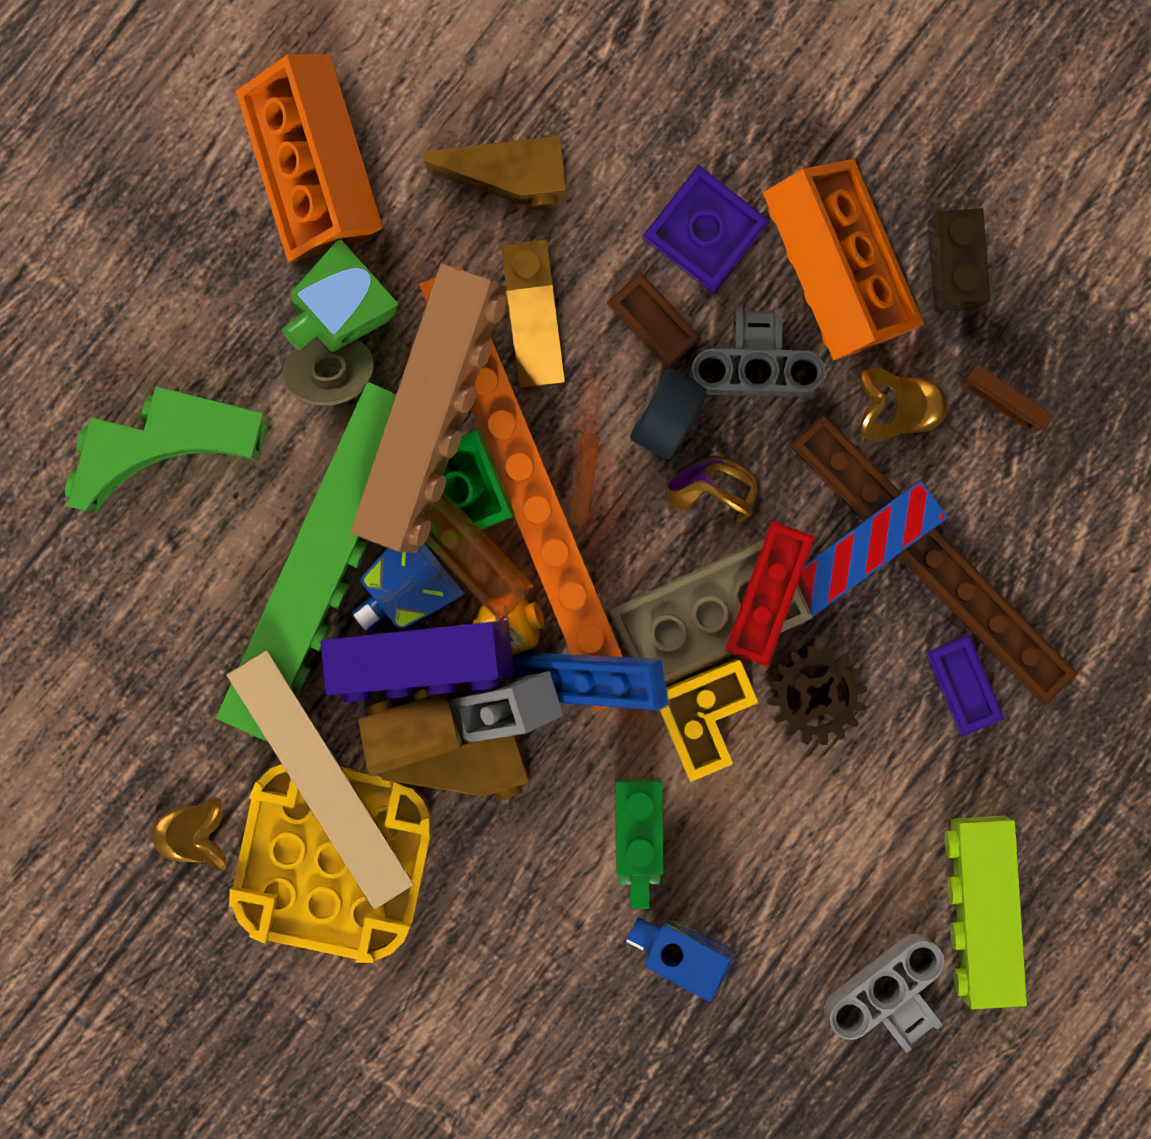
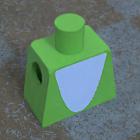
(338, 302)

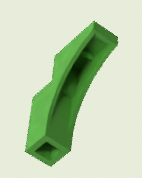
(173, 427)

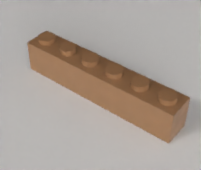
(429, 409)

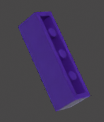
(418, 658)

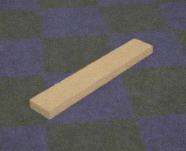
(320, 779)

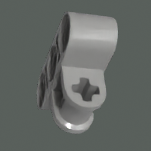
(903, 1008)

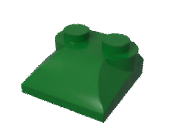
(476, 484)

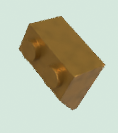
(408, 731)

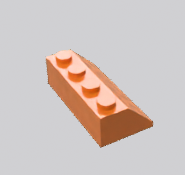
(308, 155)
(842, 257)

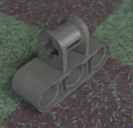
(758, 339)

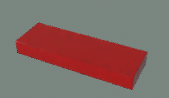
(769, 593)

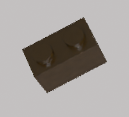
(958, 260)

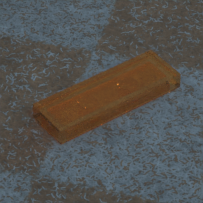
(475, 559)

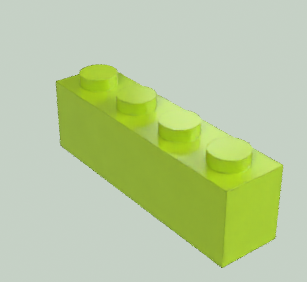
(987, 912)

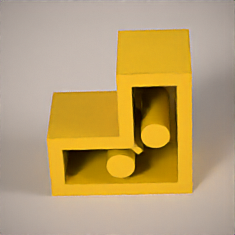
(694, 711)

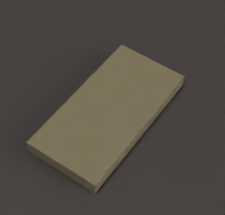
(694, 615)

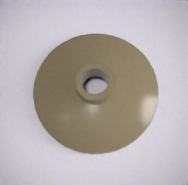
(327, 376)

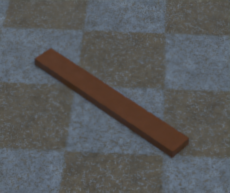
(938, 565)

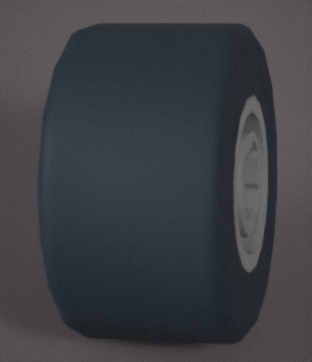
(668, 414)

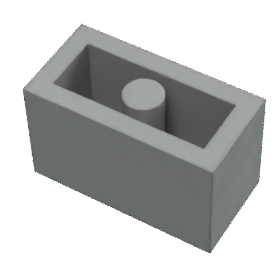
(508, 710)

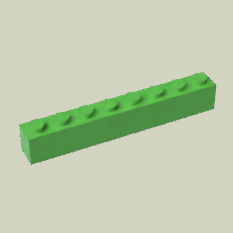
(318, 560)

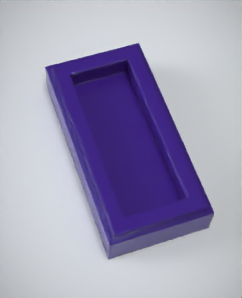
(964, 685)

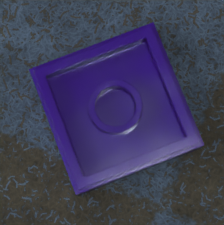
(705, 229)

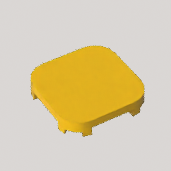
(298, 888)

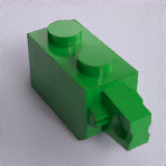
(639, 835)

